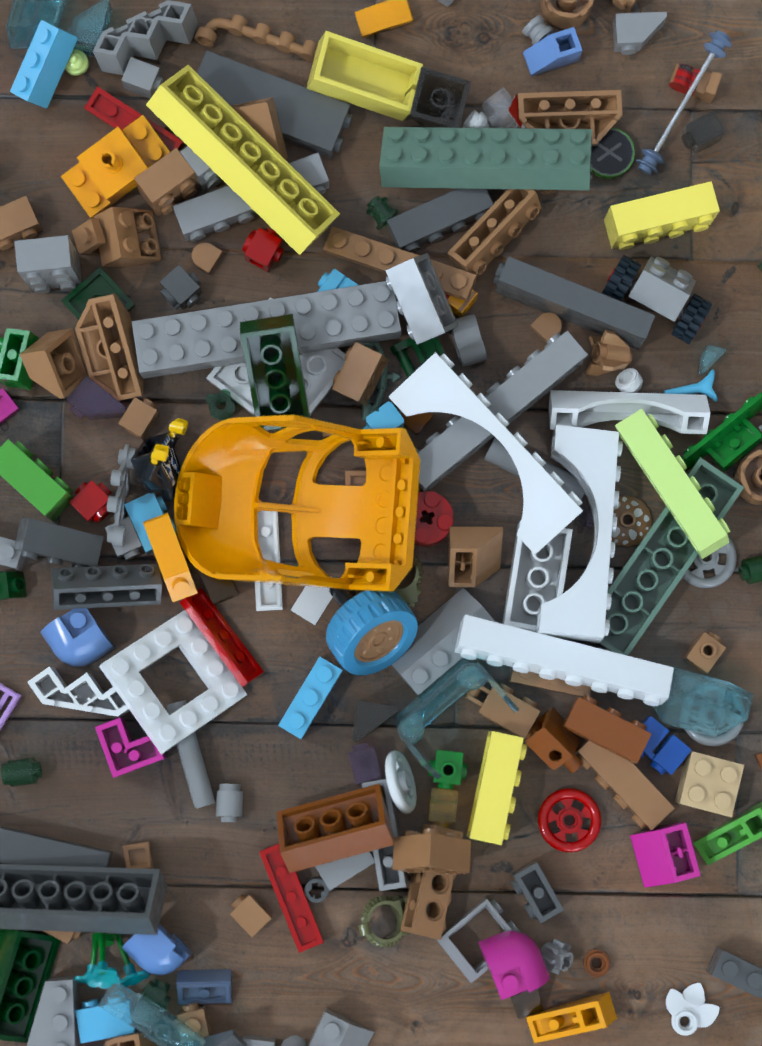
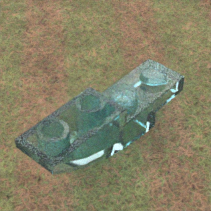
(148, 1018)

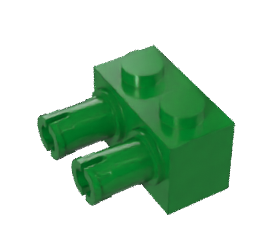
(12, 370)

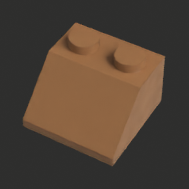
(55, 362)

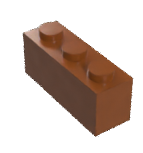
(607, 729)

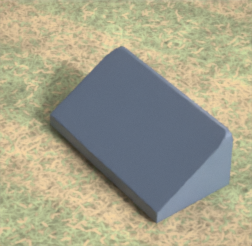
(204, 986)

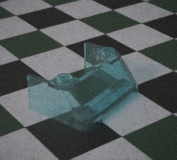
(436, 699)

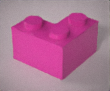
(123, 753)

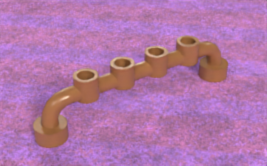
(261, 35)

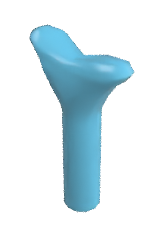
(703, 387)

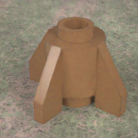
(608, 353)

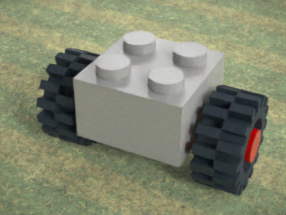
(662, 291)

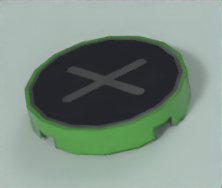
(612, 155)

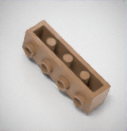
(495, 230)

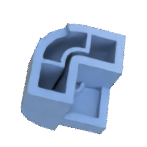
(77, 638)
(157, 953)

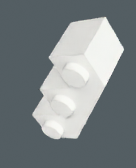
(81, 695)

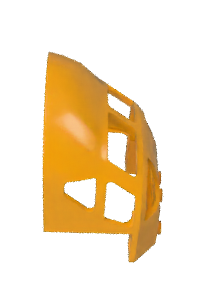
(220, 503)

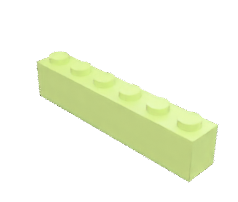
(673, 484)

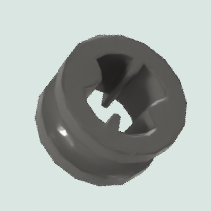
(324, 893)

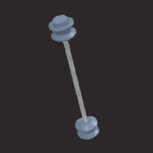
(714, 49)

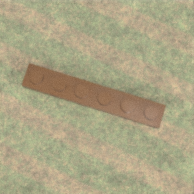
(383, 257)

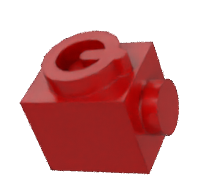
(263, 248)
(91, 501)

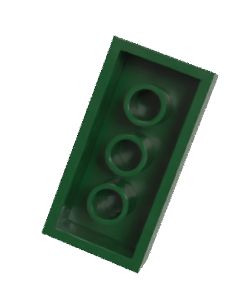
(274, 367)

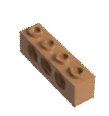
(422, 893)

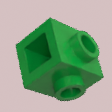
(459, 769)

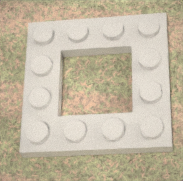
(162, 728)

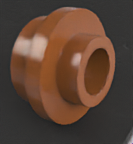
(596, 971)

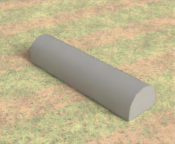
(500, 457)
(193, 765)

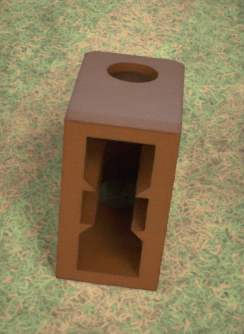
(553, 742)

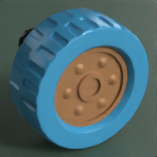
(370, 630)

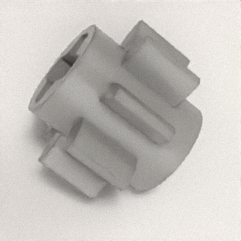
(557, 956)

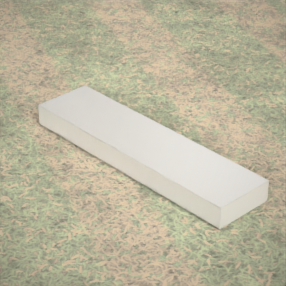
(268, 594)

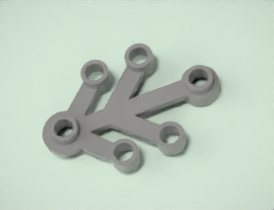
(120, 478)

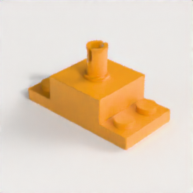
(112, 163)

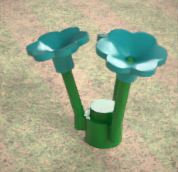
(100, 974)

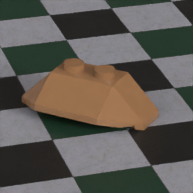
(572, 110)
(109, 347)

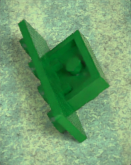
(730, 439)

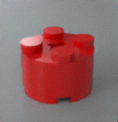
(441, 511)

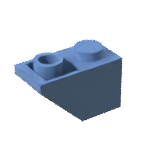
(553, 52)

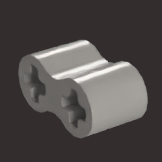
(468, 341)

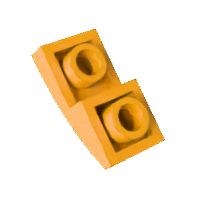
(383, 16)

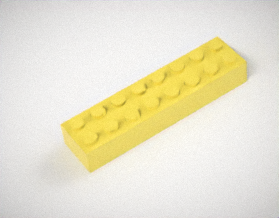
(242, 158)

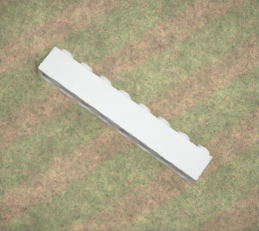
(564, 660)

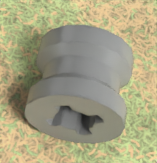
(537, 29)

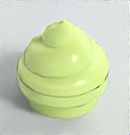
(77, 63)

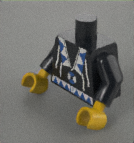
(157, 460)

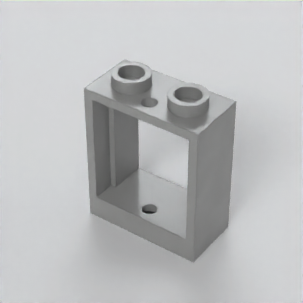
(452, 950)

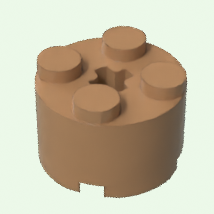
(566, 13)
(747, 475)

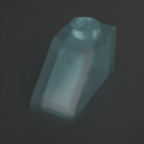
(90, 25)

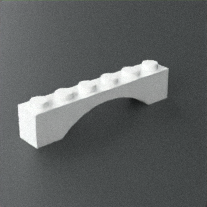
(675, 411)

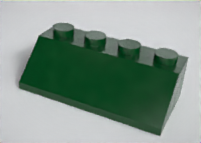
(24, 968)

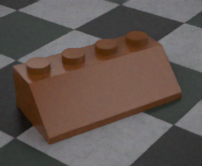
(334, 828)

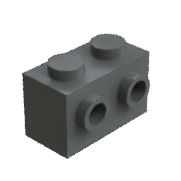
(534, 886)

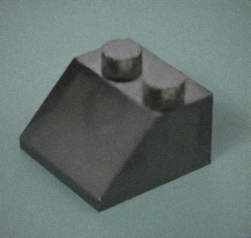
(439, 99)

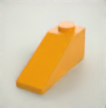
(170, 557)
(572, 1018)

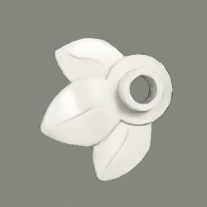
(693, 1005)

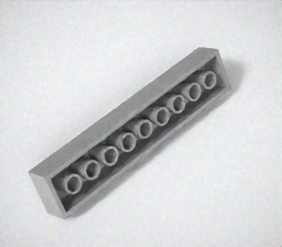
(213, 335)

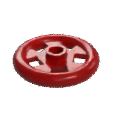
(547, 815)

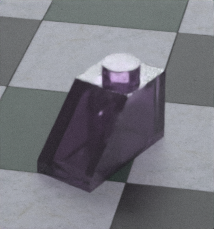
(94, 402)

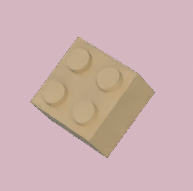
(709, 783)

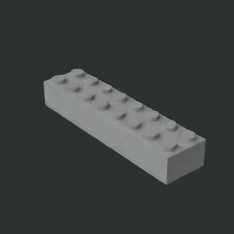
(511, 399)

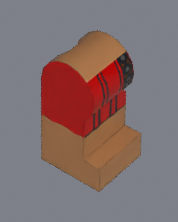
(684, 76)

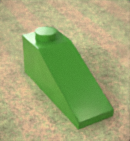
(731, 835)

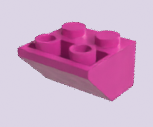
(665, 855)

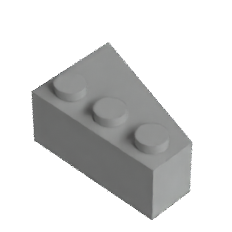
(56, 1015)

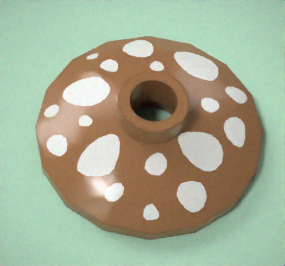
(641, 521)

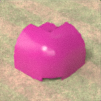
(514, 963)

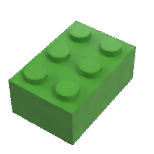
(34, 480)

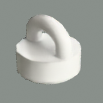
(629, 381)

